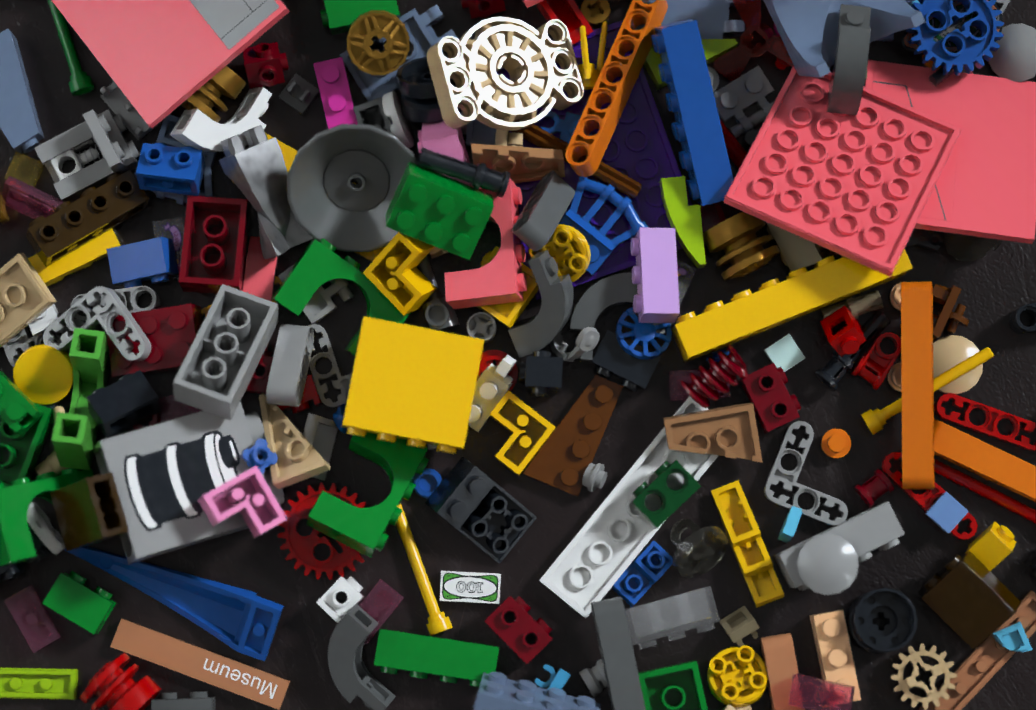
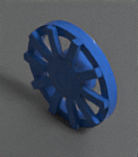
(643, 335)

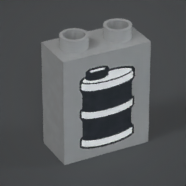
(167, 470)

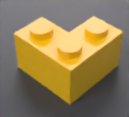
(397, 273)
(527, 429)

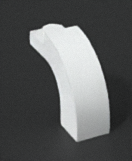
(204, 134)

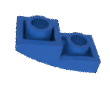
(643, 573)

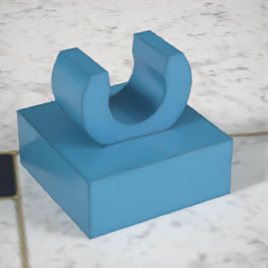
(556, 680)

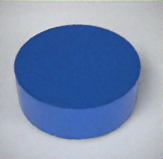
(427, 482)

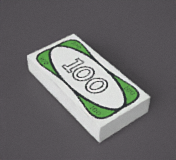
(470, 587)

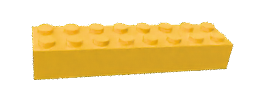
(777, 304)

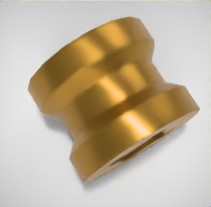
(594, 15)

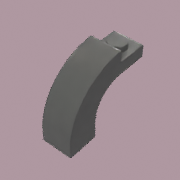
(850, 60)
(604, 294)
(556, 306)
(347, 661)

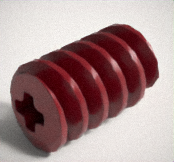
(716, 377)

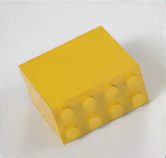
(412, 385)

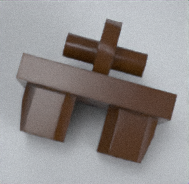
(946, 299)

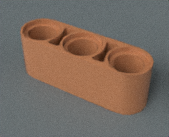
(781, 666)

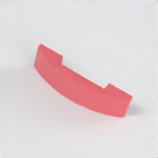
(259, 272)

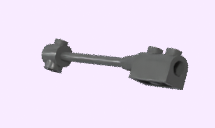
(437, 311)

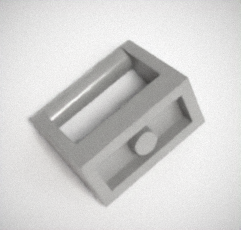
(322, 436)

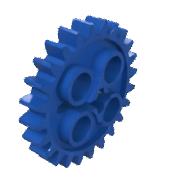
(969, 48)

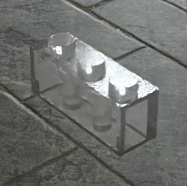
(672, 617)

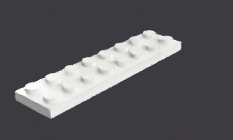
(617, 527)

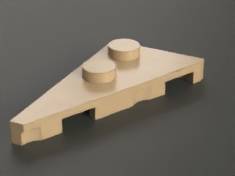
(295, 454)

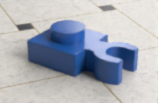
(565, 127)

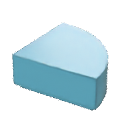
(790, 524)
(1013, 638)

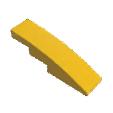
(76, 260)
(747, 543)

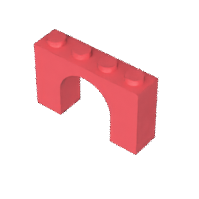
(502, 277)

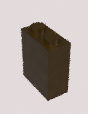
(89, 511)
(970, 599)

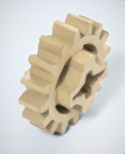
(936, 670)

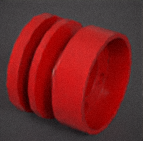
(118, 689)

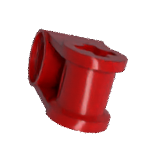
(877, 361)

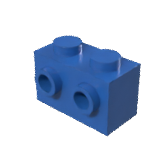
(170, 169)

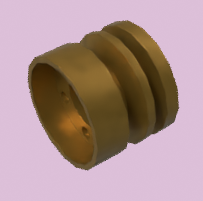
(379, 24)
(223, 83)
(740, 244)

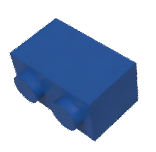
(142, 262)

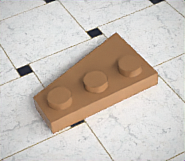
(523, 163)
(717, 431)

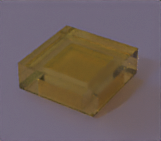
(25, 169)

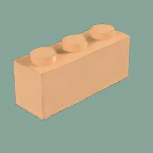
(834, 649)

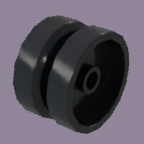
(418, 92)

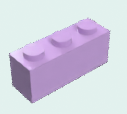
(655, 275)

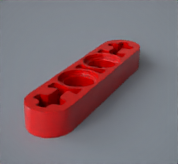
(989, 426)
(927, 498)

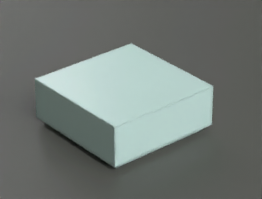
(784, 353)

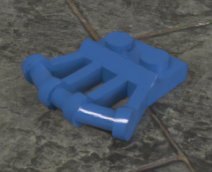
(599, 244)

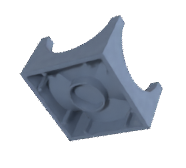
(811, 28)

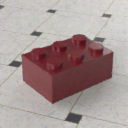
(214, 244)
(170, 335)

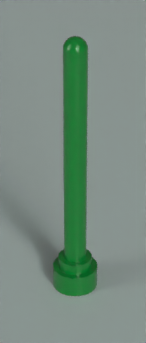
(79, 81)

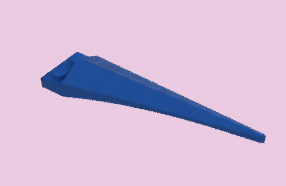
(225, 611)

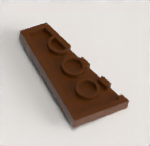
(576, 438)

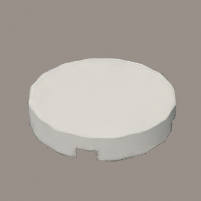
(399, 124)
(42, 527)

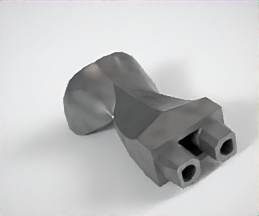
(263, 180)

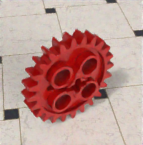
(303, 547)

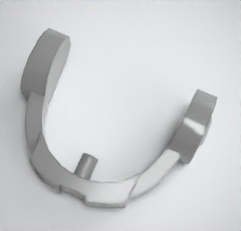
(585, 341)

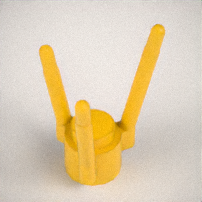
(587, 70)

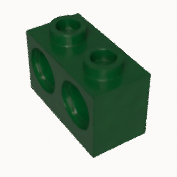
(670, 499)

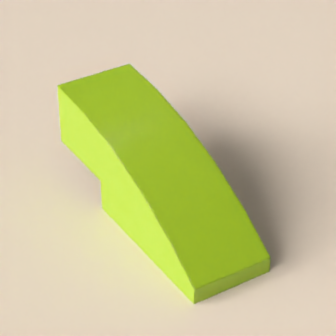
(684, 218)

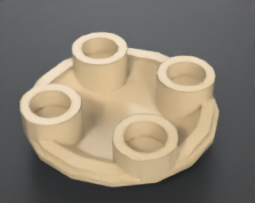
(948, 353)

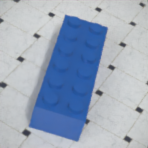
(694, 110)

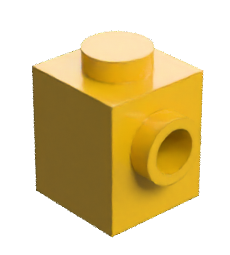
(992, 545)

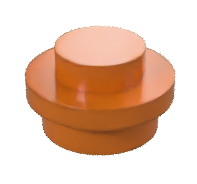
(836, 443)

